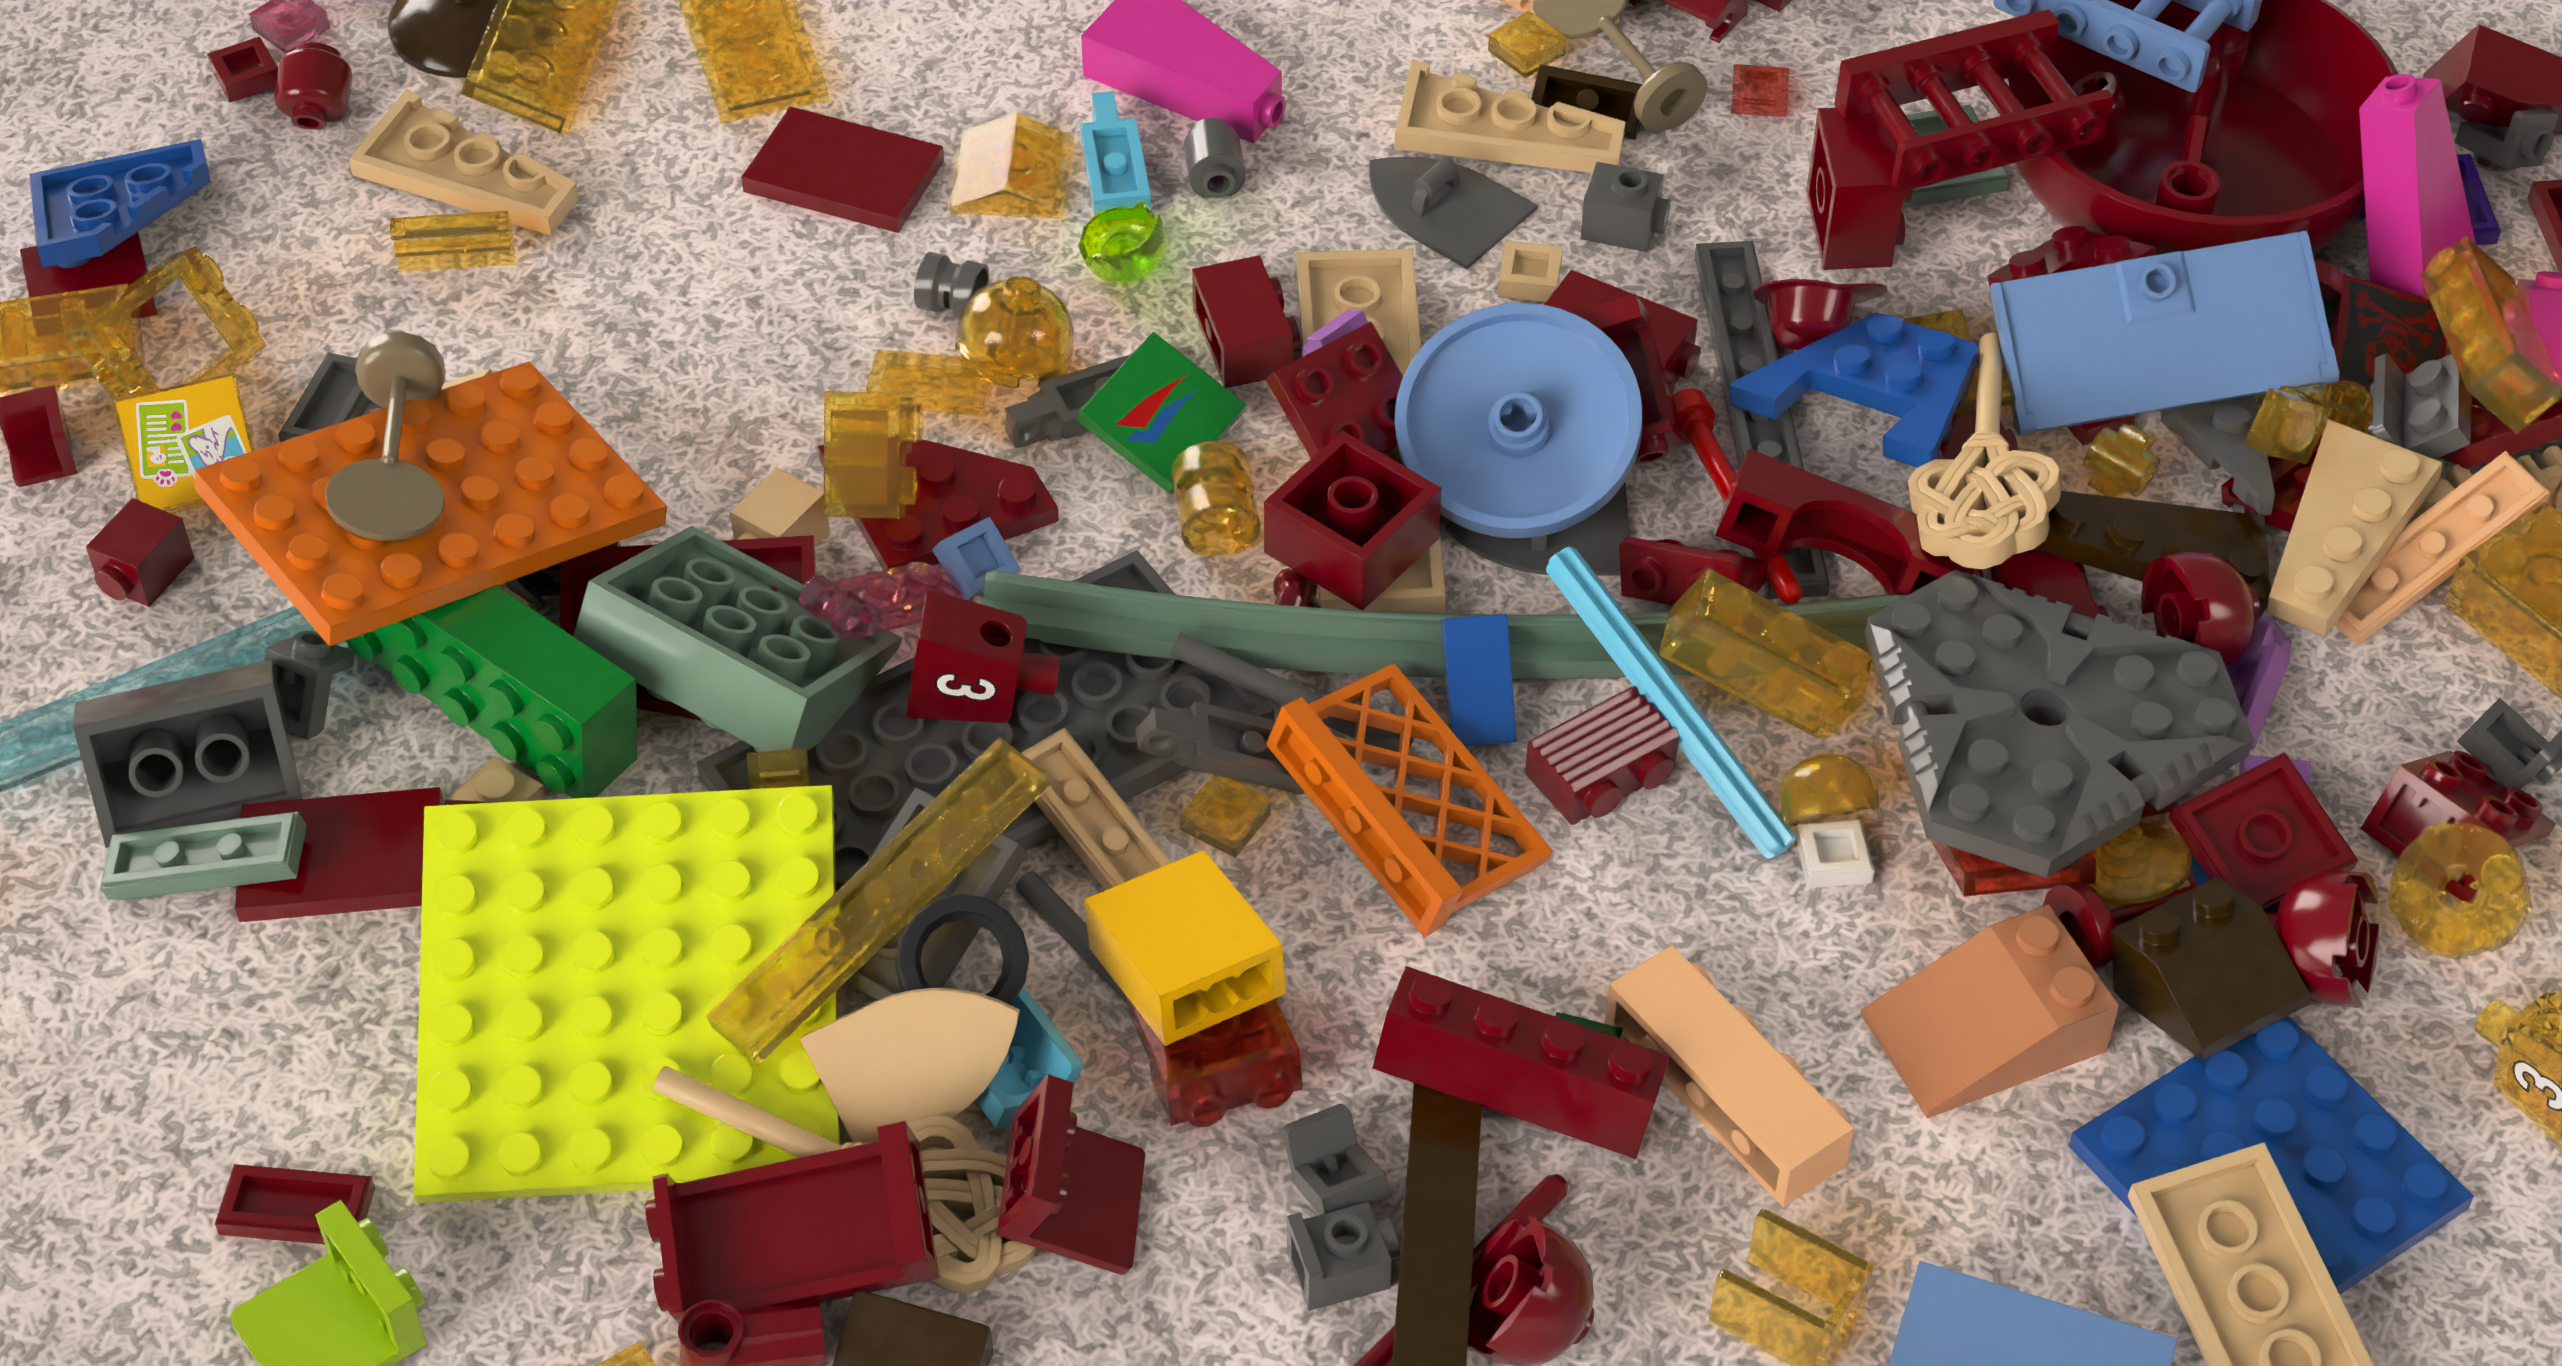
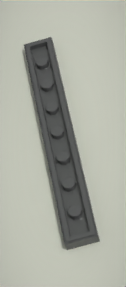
(1742, 345)

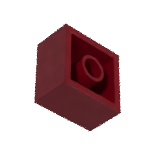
(1852, 194)
(1352, 520)

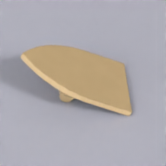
(911, 1056)

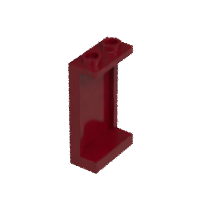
(796, 1228)

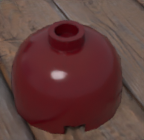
(2201, 602)
(2327, 926)
(1529, 1295)

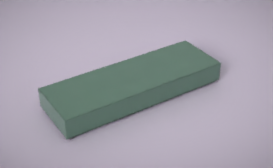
(204, 856)

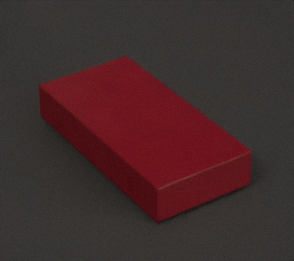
(284, 1202)

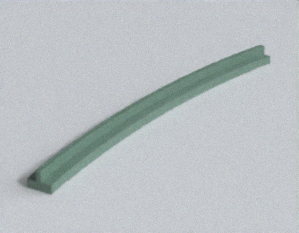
(1338, 638)

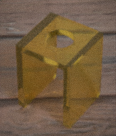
(1808, 1265)

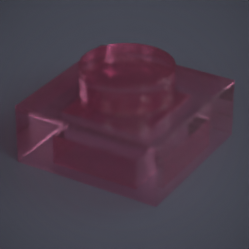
(289, 22)

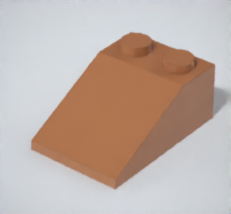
(1994, 1013)

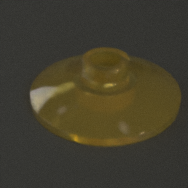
(2141, 865)

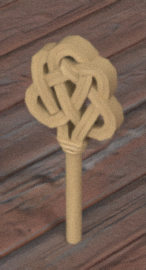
(1987, 497)
(966, 1252)

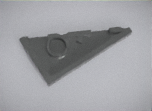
(2217, 438)

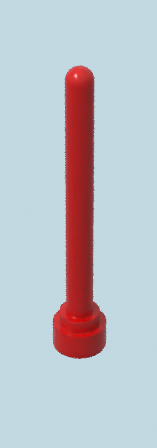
(1696, 423)

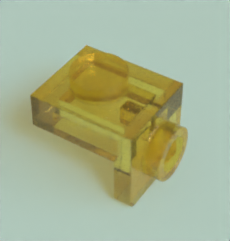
(2288, 425)

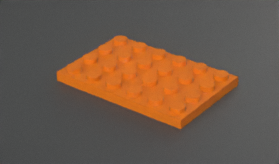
(518, 486)

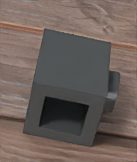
(1624, 207)

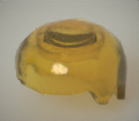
(1827, 786)

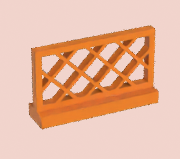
(1370, 813)

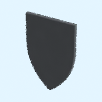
(1446, 205)
(1594, 538)

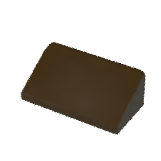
(1588, 92)
(904, 1334)

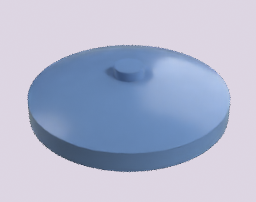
(1520, 419)

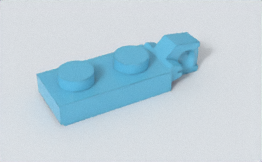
(1113, 157)

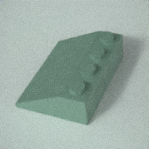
(727, 642)

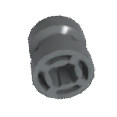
(946, 283)

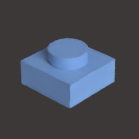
(972, 554)

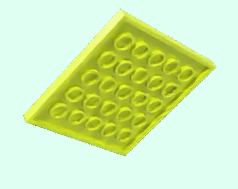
(582, 959)

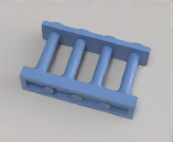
(2140, 39)

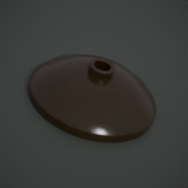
(439, 34)

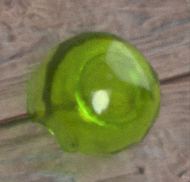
(1123, 243)

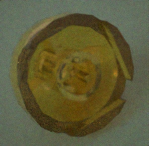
(1015, 333)

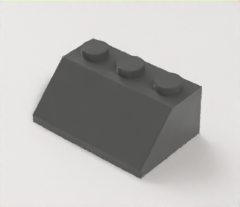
(186, 750)

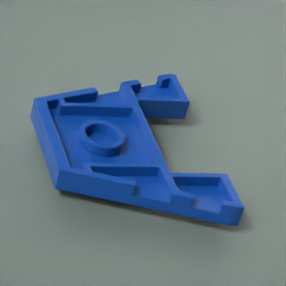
(1880, 366)

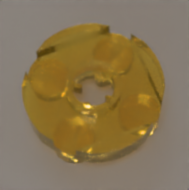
(2447, 854)

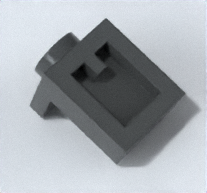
(304, 678)

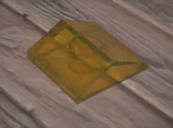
(1012, 169)

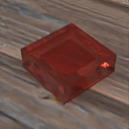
(1760, 90)

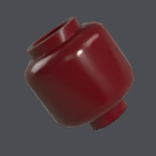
(313, 85)

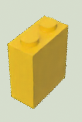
(1185, 947)

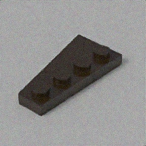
(2130, 533)

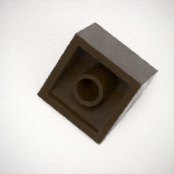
(2206, 968)

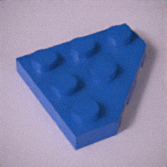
(102, 202)

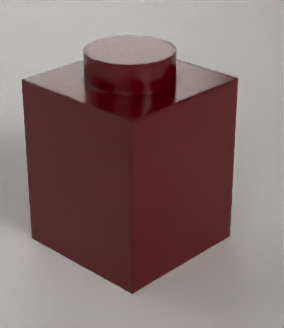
(139, 553)

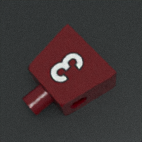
(973, 662)

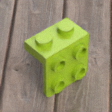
(338, 1307)

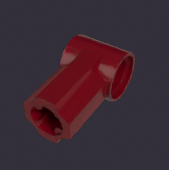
(753, 1336)

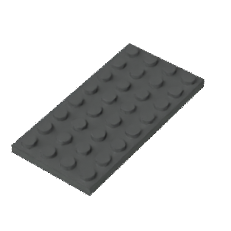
(1100, 697)

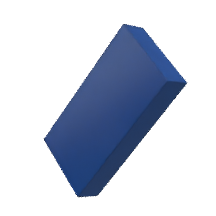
(1479, 679)

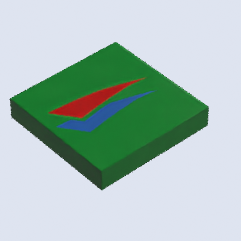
(1159, 409)

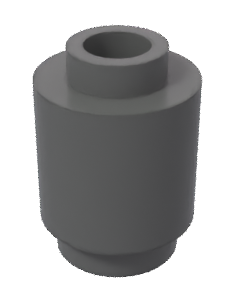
(1214, 159)

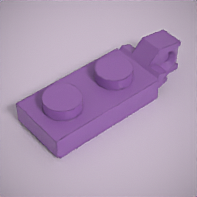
(2260, 672)

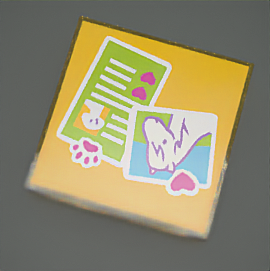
(179, 431)

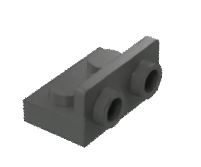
(2422, 409)

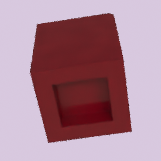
(36, 436)

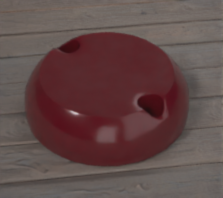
(2241, 159)

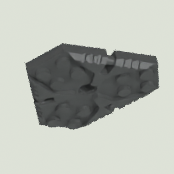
(2045, 725)

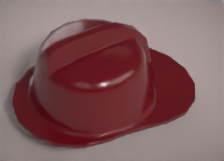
(1811, 309)

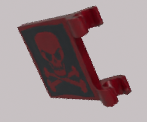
(2377, 322)

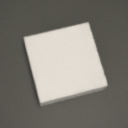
(1834, 853)

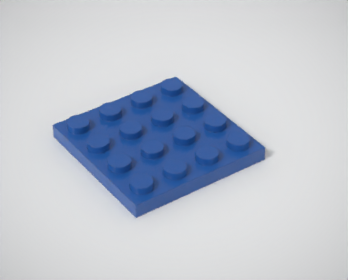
(2344, 1159)

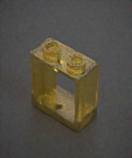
(114, 361)

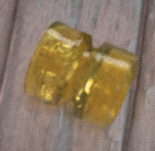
(1215, 499)

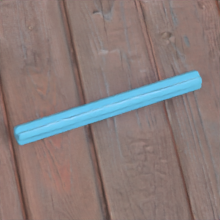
(1660, 687)

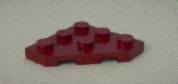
(953, 494)

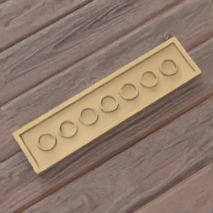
(1386, 291)

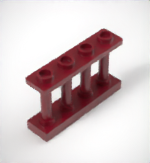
(1962, 61)

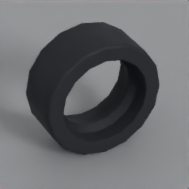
(970, 909)

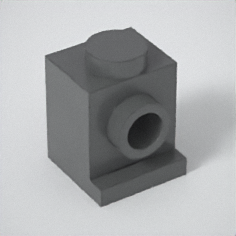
(1341, 1254)

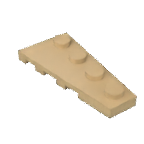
(1480, 124)
(449, 164)
(2346, 523)

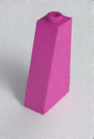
(1183, 64)
(2409, 181)

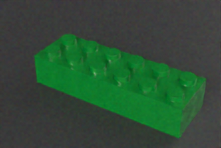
(518, 686)

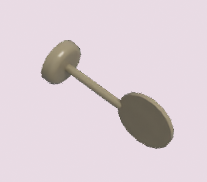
(1667, 94)
(384, 495)

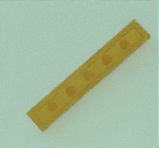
(878, 901)

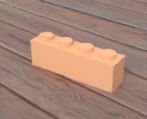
(1732, 1075)

